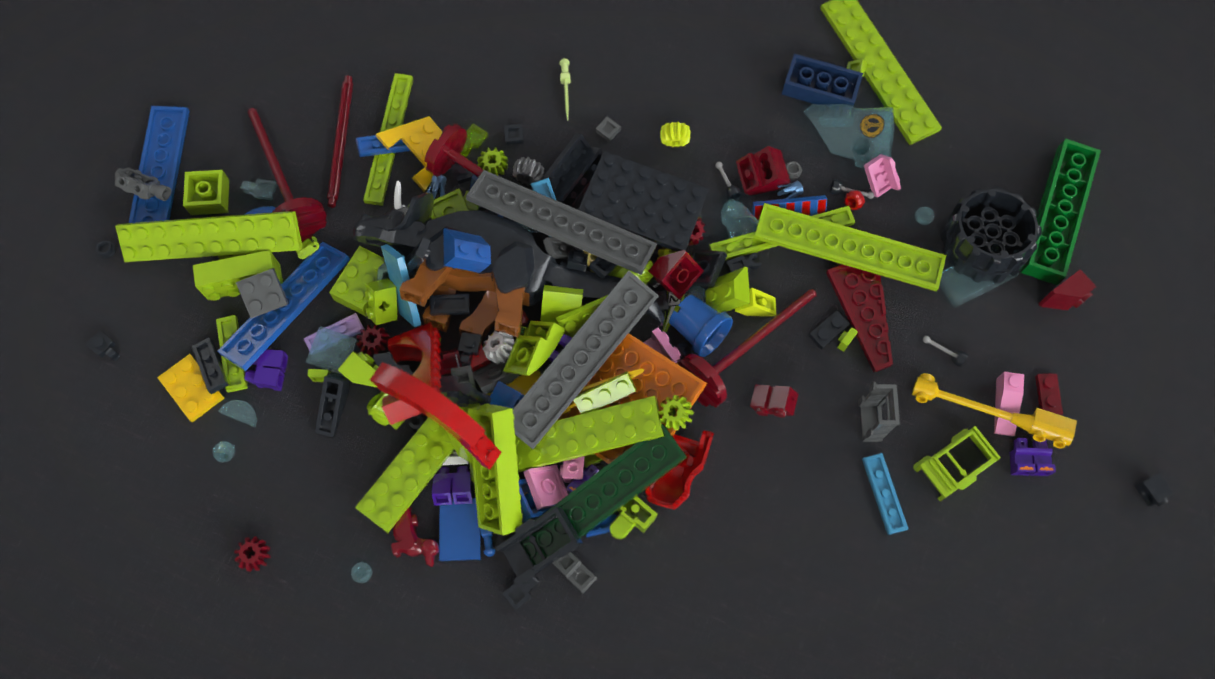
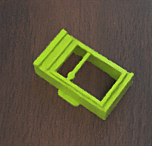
(941, 477)

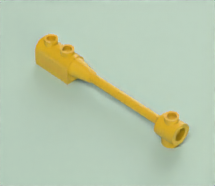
(1041, 424)

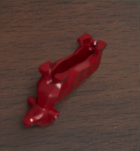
(408, 541)

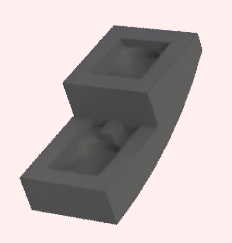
(465, 374)
(575, 572)

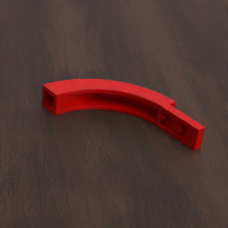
(439, 409)

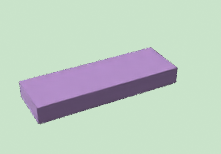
(348, 326)

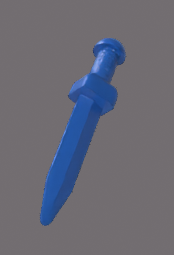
(487, 535)

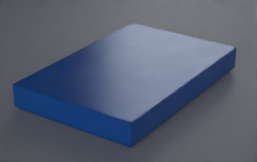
(459, 532)

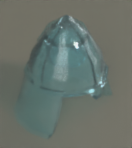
(738, 219)

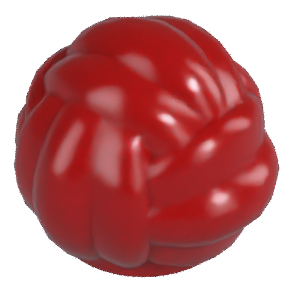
(854, 200)

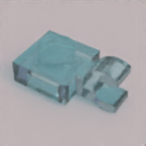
(261, 189)

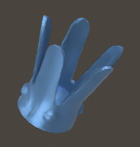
(438, 182)
(795, 188)

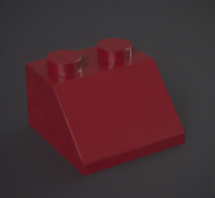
(676, 272)
(1070, 293)

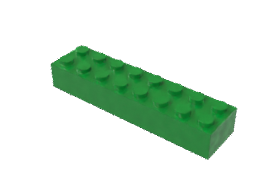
(1062, 210)

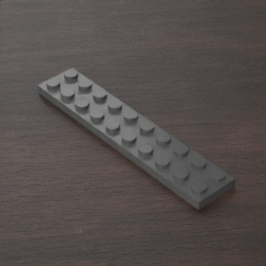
(562, 222)
(581, 358)

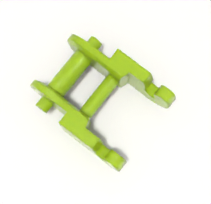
(308, 248)

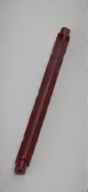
(340, 139)

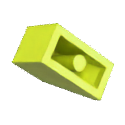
(760, 304)

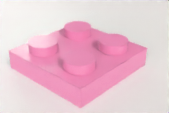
(545, 486)

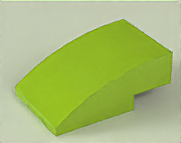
(559, 301)
(534, 348)

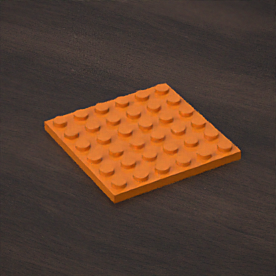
(659, 379)

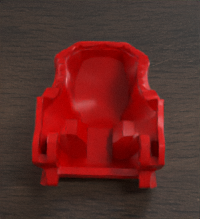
(675, 485)

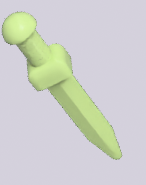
(565, 79)

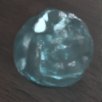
(223, 451)

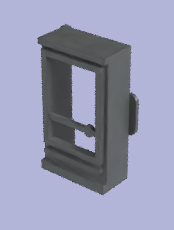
(872, 425)

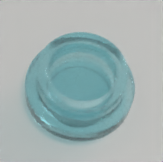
(924, 215)
(361, 572)

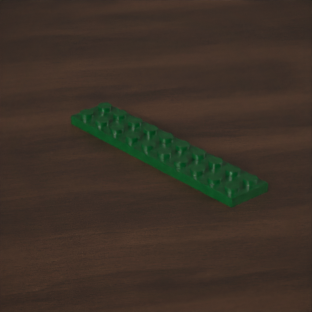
(608, 492)

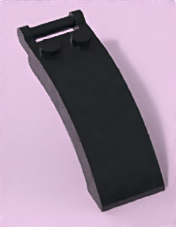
(459, 393)

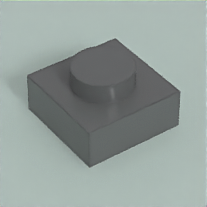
(608, 129)

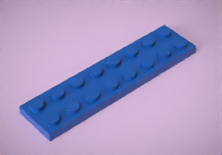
(161, 159)
(300, 289)

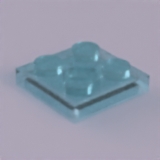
(330, 349)

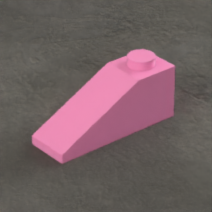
(1008, 398)

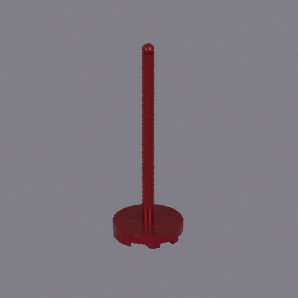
(447, 151)
(308, 211)
(715, 390)

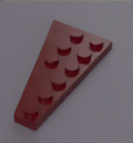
(865, 308)

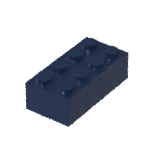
(821, 82)

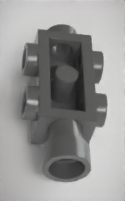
(141, 184)

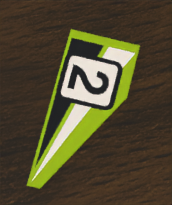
(673, 303)

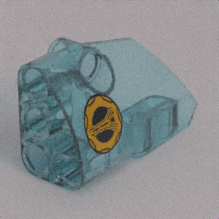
(854, 131)

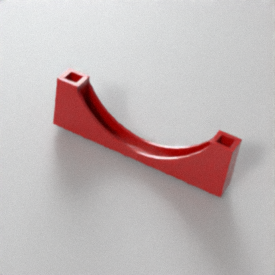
(414, 345)

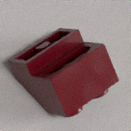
(762, 171)

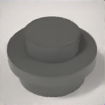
(794, 170)

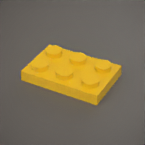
(188, 388)

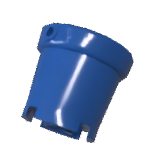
(701, 325)

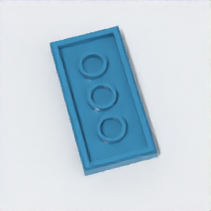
(398, 274)

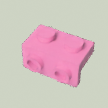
(882, 175)
(660, 342)
(572, 469)

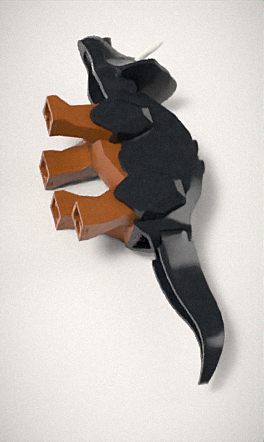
(510, 281)

